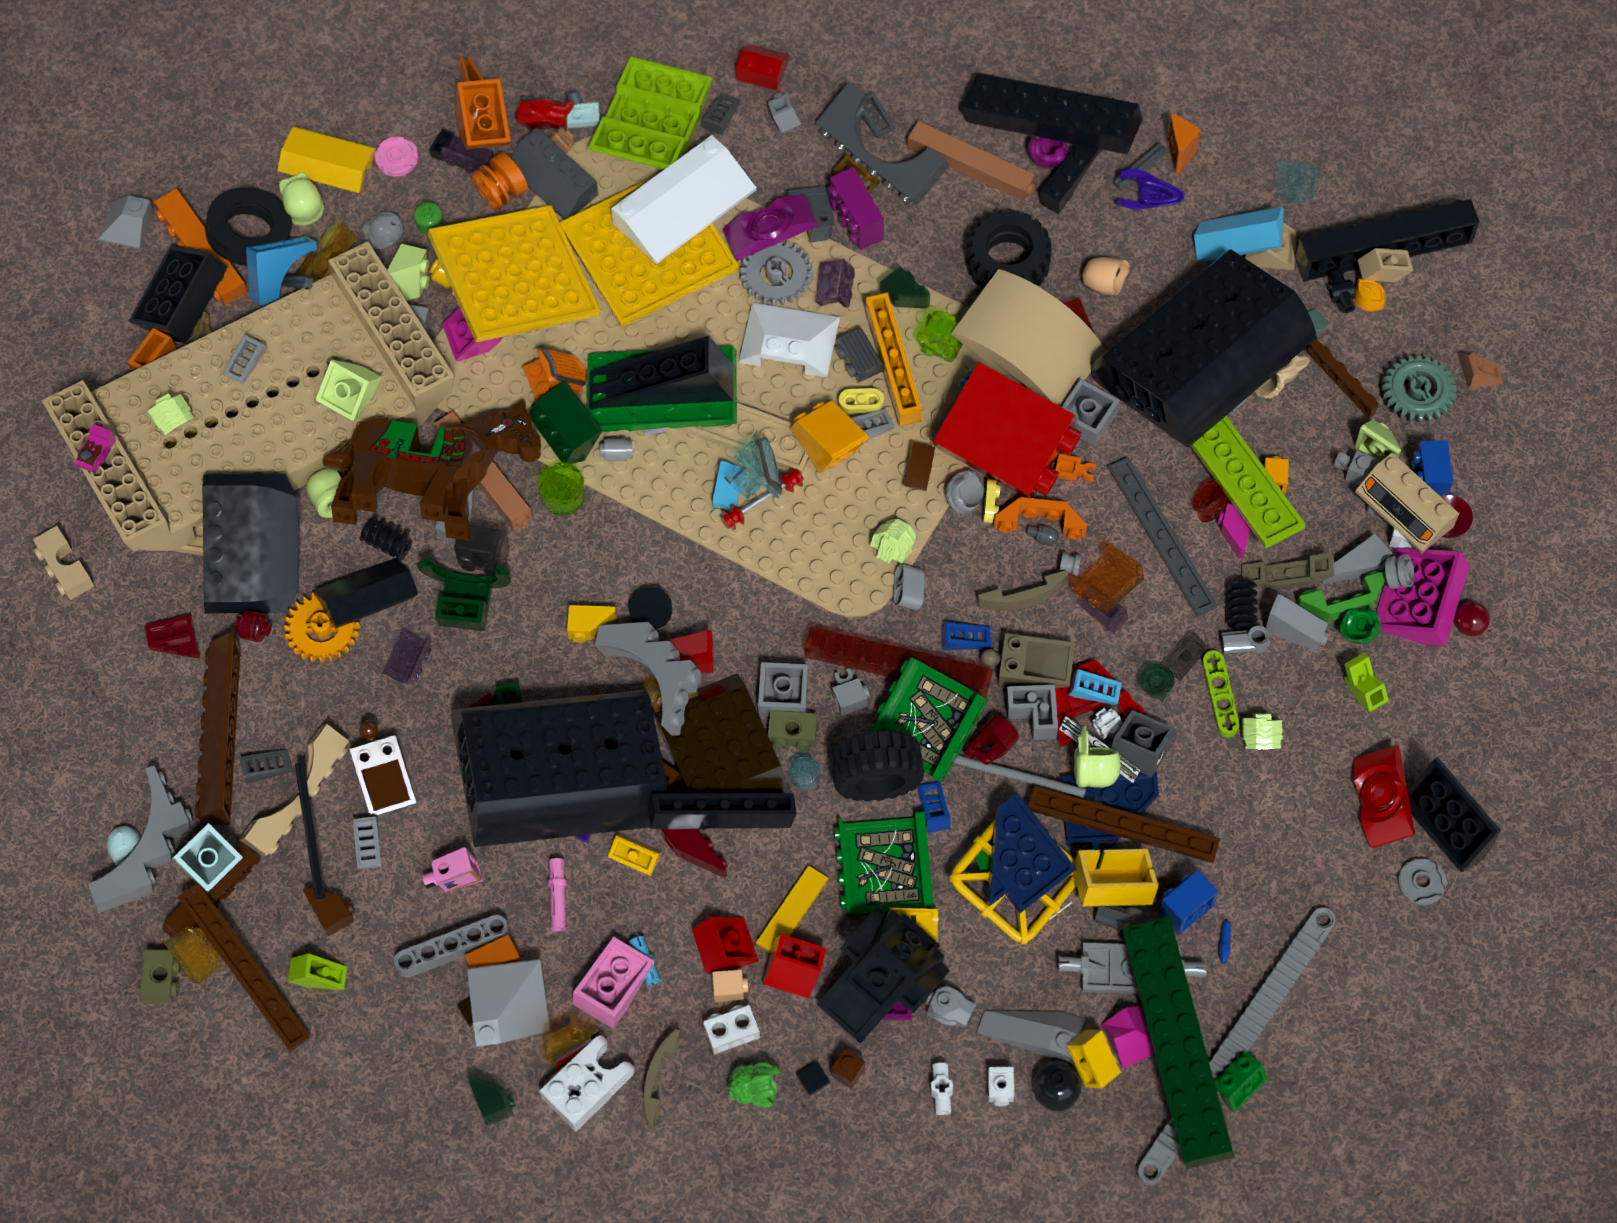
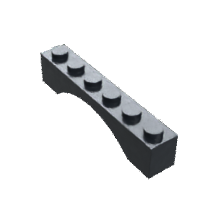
(1067, 177)

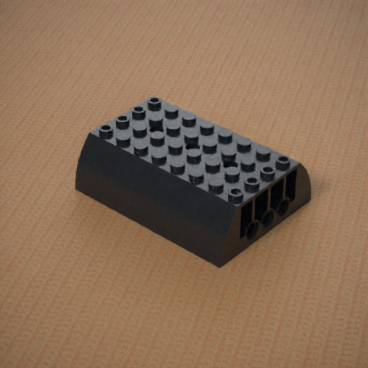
(1208, 366)
(555, 792)

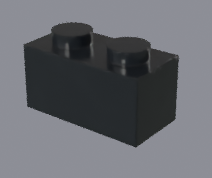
(443, 139)

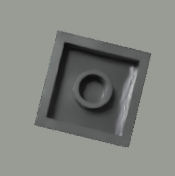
(1143, 742)

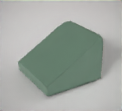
(1319, 321)

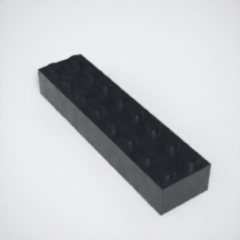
(1052, 113)
(1416, 232)

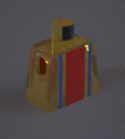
(566, 1043)

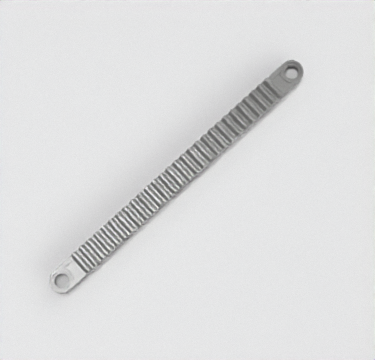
(1248, 1027)

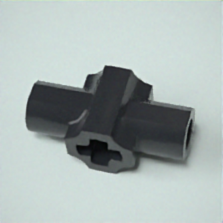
(1341, 291)

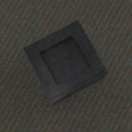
(813, 1079)

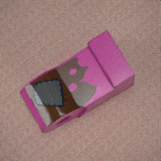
(95, 448)

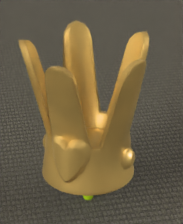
(203, 323)

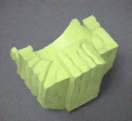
(169, 413)
(894, 541)
(1262, 732)

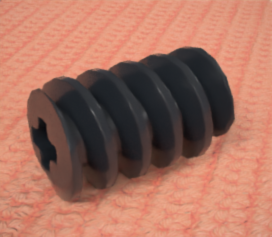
(386, 539)
(1242, 605)

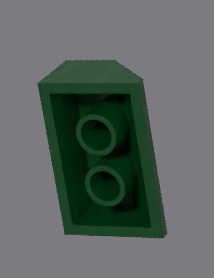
(565, 424)

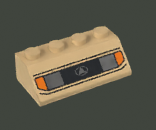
(1407, 503)

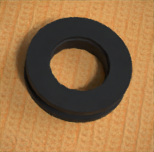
(240, 202)

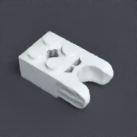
(592, 1082)

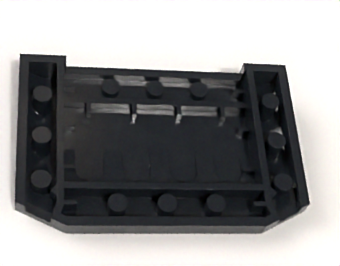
(249, 543)

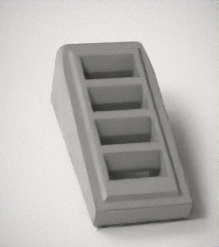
(246, 342)
(872, 416)
(362, 823)

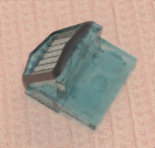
(756, 469)

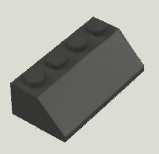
(554, 175)

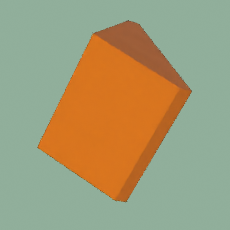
(1183, 141)

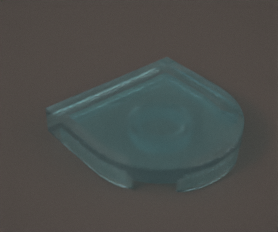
(1296, 181)

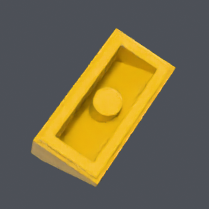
(634, 854)

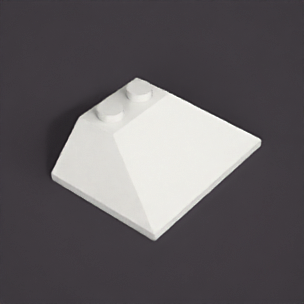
(790, 338)

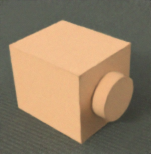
(729, 985)

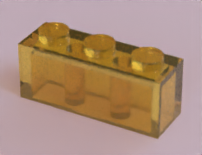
(332, 243)

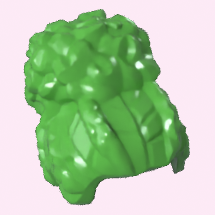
(754, 1084)

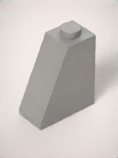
(1296, 624)

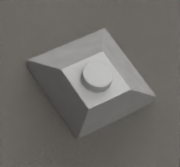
(127, 222)

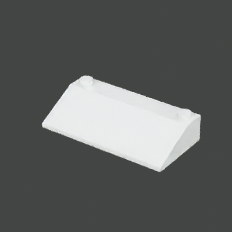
(682, 199)

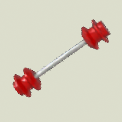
(736, 515)

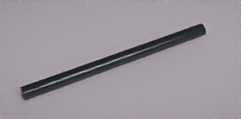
(309, 831)

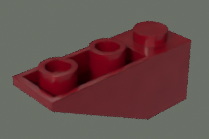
(695, 849)

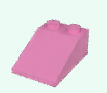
(612, 982)

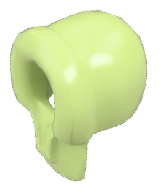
(301, 200)
(322, 489)
(1095, 765)

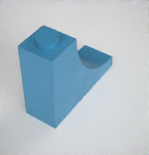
(270, 263)

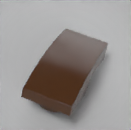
(919, 466)

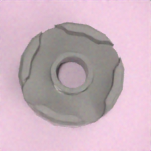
(1415, 893)

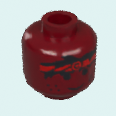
(252, 626)

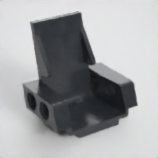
(890, 965)

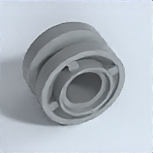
(1399, 571)

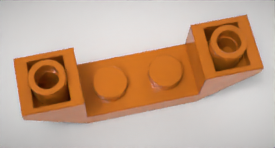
(1053, 510)

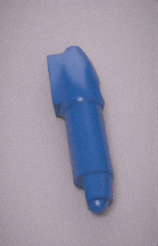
(1224, 947)

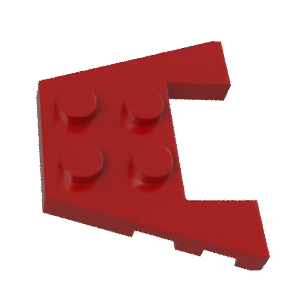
(1073, 707)

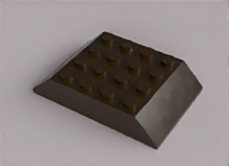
(724, 744)

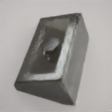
(1185, 655)

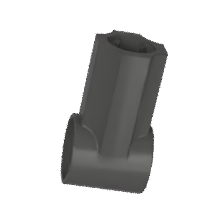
(1119, 917)

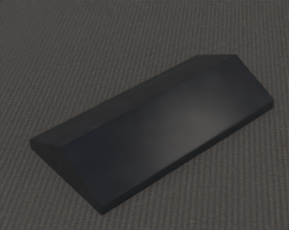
(366, 592)

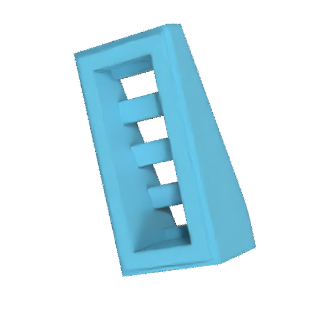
(1093, 695)

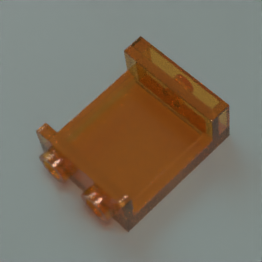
(1108, 579)

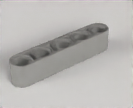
(439, 944)

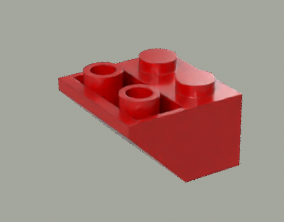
(794, 966)

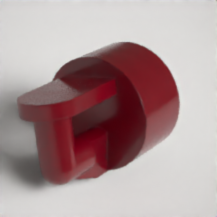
(998, 735)

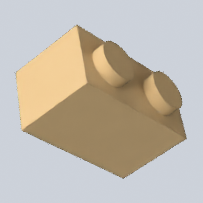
(1385, 265)

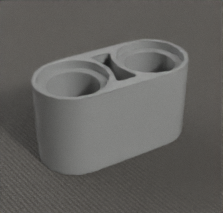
(908, 587)

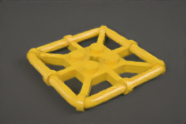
(1023, 935)

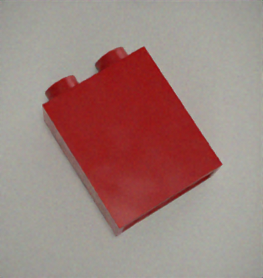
(1007, 432)

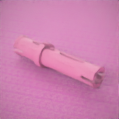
(557, 894)

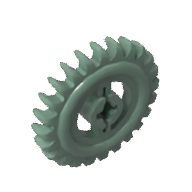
(1419, 400)

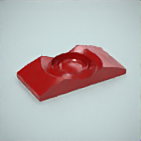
(1383, 797)

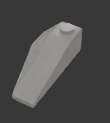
(1034, 1031)

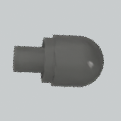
(1044, 534)

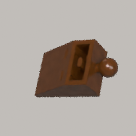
(382, 775)

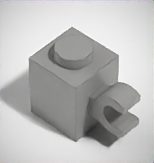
(784, 112)
(1357, 468)
(849, 694)

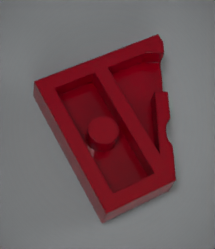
(173, 637)

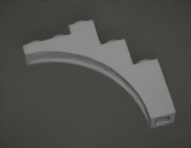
(642, 644)
(134, 875)

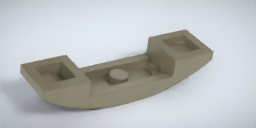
(1291, 573)
(995, 601)
(666, 1050)

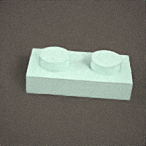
(584, 115)

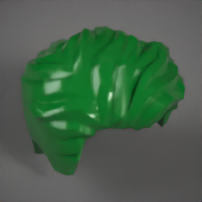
(1360, 626)

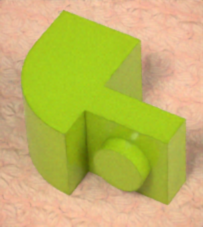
(1364, 684)

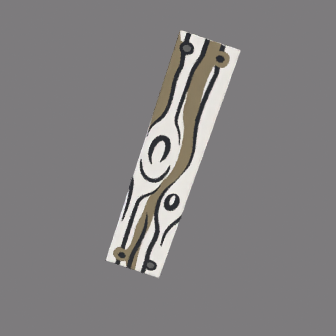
(1073, 730)

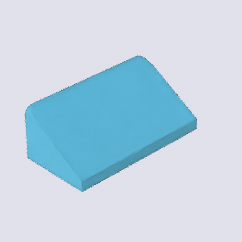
(724, 493)

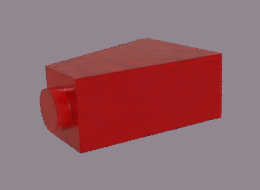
(698, 649)

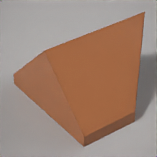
(1480, 371)

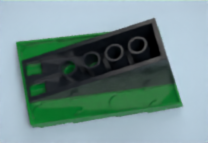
(664, 387)

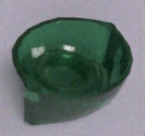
(1157, 681)

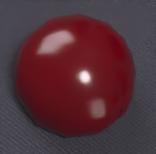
(1472, 618)

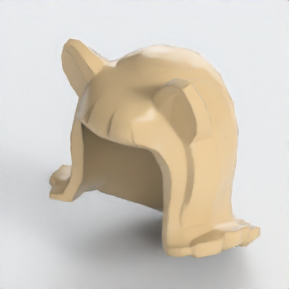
(1283, 376)

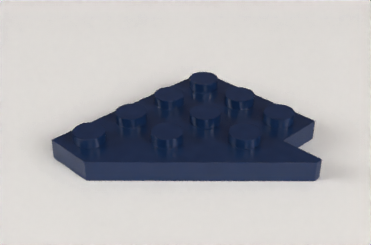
(1121, 795)

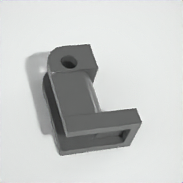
(821, 209)

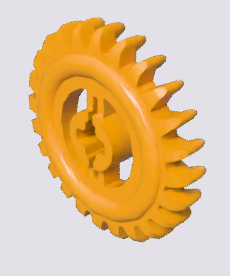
(299, 626)

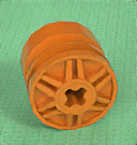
(499, 181)

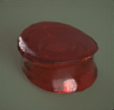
(1212, 503)

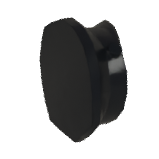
(651, 606)

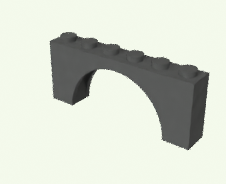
(910, 178)

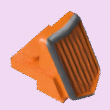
(552, 370)

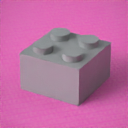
(1092, 410)
(782, 688)

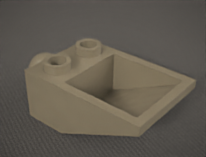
(1037, 661)

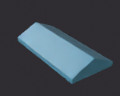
(1241, 233)

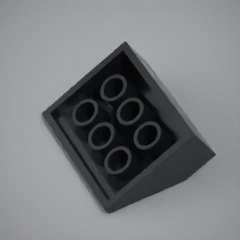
(179, 292)
(1452, 816)

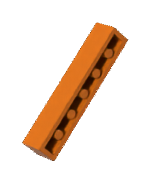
(191, 235)

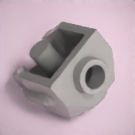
(949, 1007)

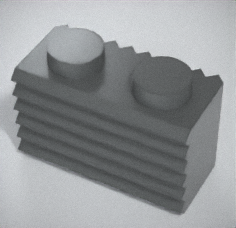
(859, 355)

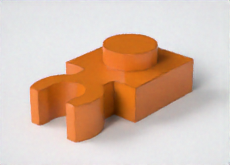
(1071, 467)

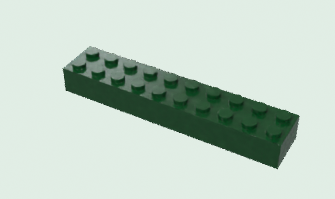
(1178, 1043)

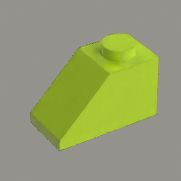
(317, 972)

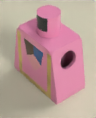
(454, 871)

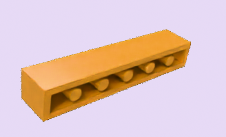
(894, 359)

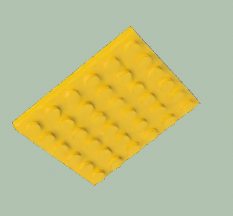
(513, 273)
(628, 277)

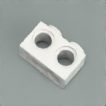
(734, 1035)

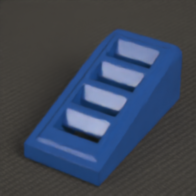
(965, 644)
(938, 820)

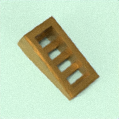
(850, 162)

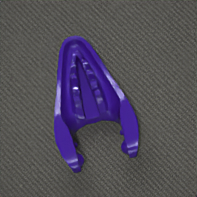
(1152, 191)

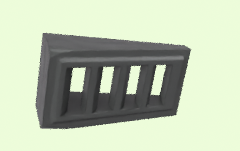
(881, 112)
(713, 125)
(251, 777)

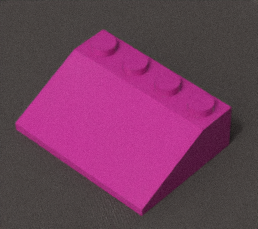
(1429, 606)

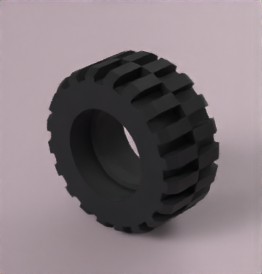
(1008, 228)
(877, 765)

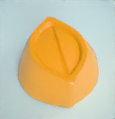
(1370, 295)

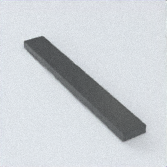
(1162, 537)

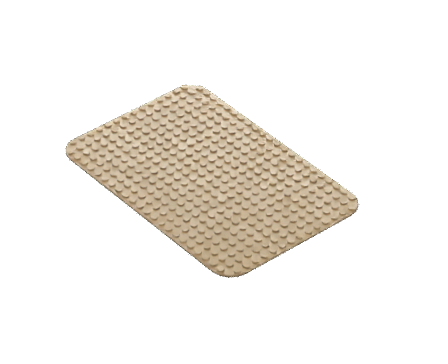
(804, 539)

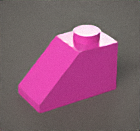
(1234, 529)

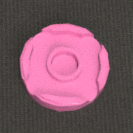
(400, 161)

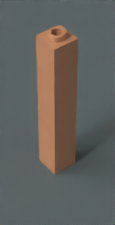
(974, 161)
(496, 486)

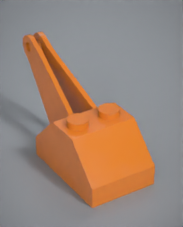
(480, 109)

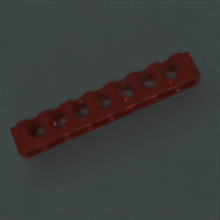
(888, 659)

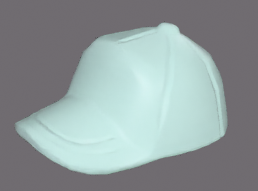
(122, 843)

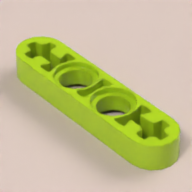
(1220, 694)

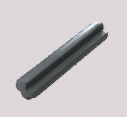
(1142, 164)
(296, 281)

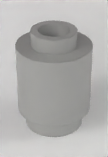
(616, 449)

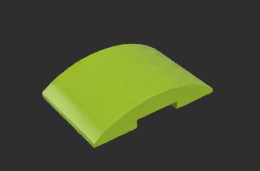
(652, 114)

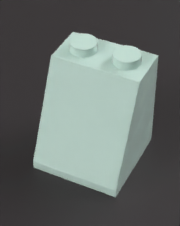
(207, 857)

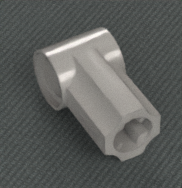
(1242, 640)

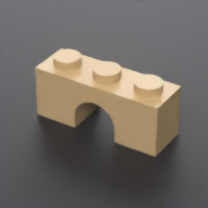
(71, 578)

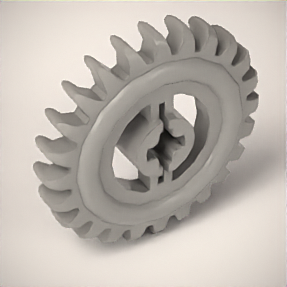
(774, 261)

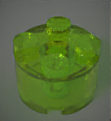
(936, 336)
(562, 489)

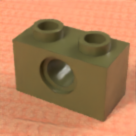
(782, 721)
(154, 964)

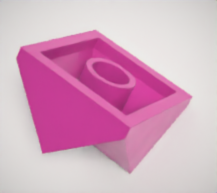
(1129, 1036)

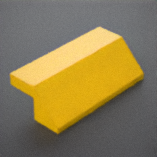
(326, 159)

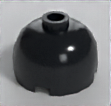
(1057, 1085)

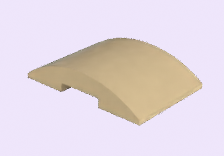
(1030, 336)

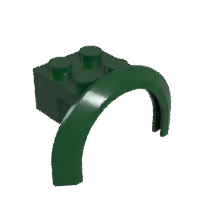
(464, 596)

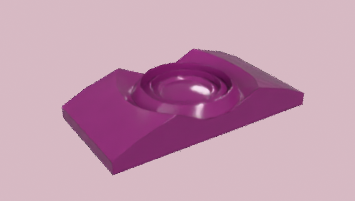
(769, 226)

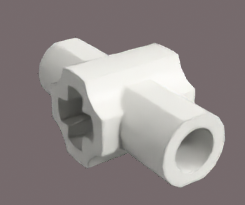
(942, 1100)

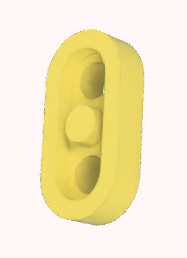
(861, 400)
(990, 509)

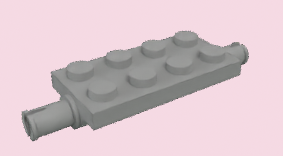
(1110, 970)

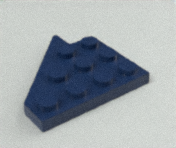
(1024, 857)

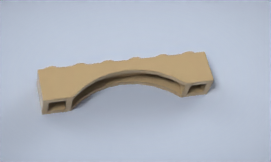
(322, 752)

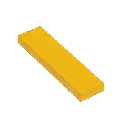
(793, 908)

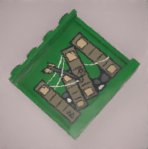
(934, 712)
(884, 865)

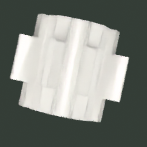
(1107, 723)

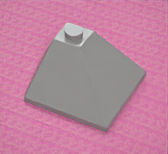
(508, 1001)

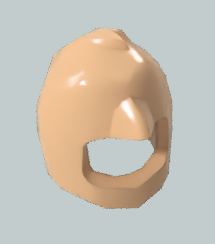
(1101, 275)

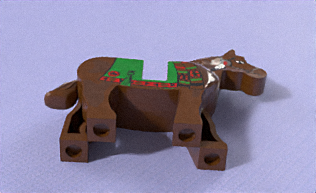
(390, 457)

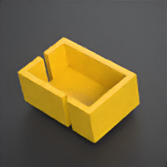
(1121, 878)

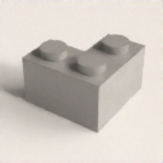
(1035, 703)

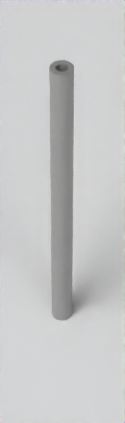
(1021, 776)

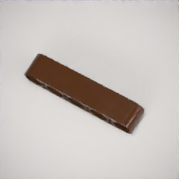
(221, 890)

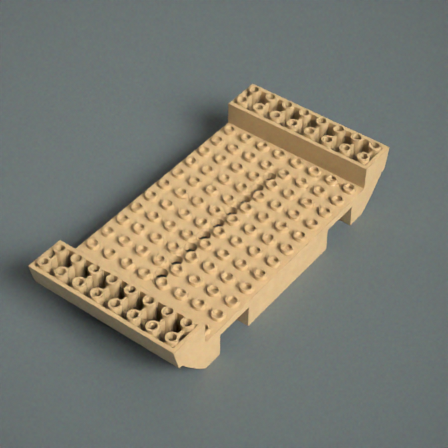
(344, 317)

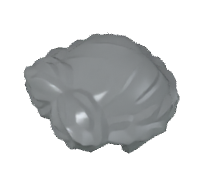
(383, 230)
(964, 492)

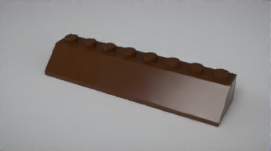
(219, 731)

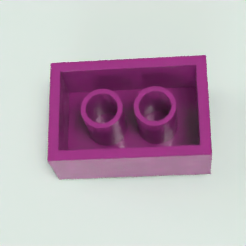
(856, 209)

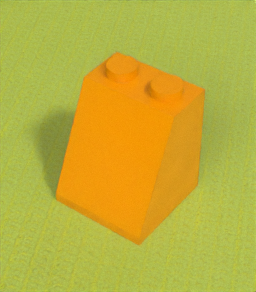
(828, 435)

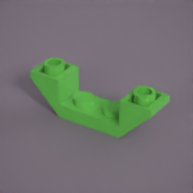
(1315, 602)

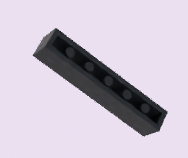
(722, 810)

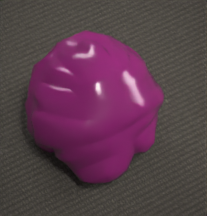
(1047, 152)

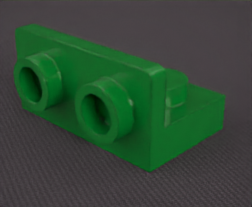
(1240, 1081)

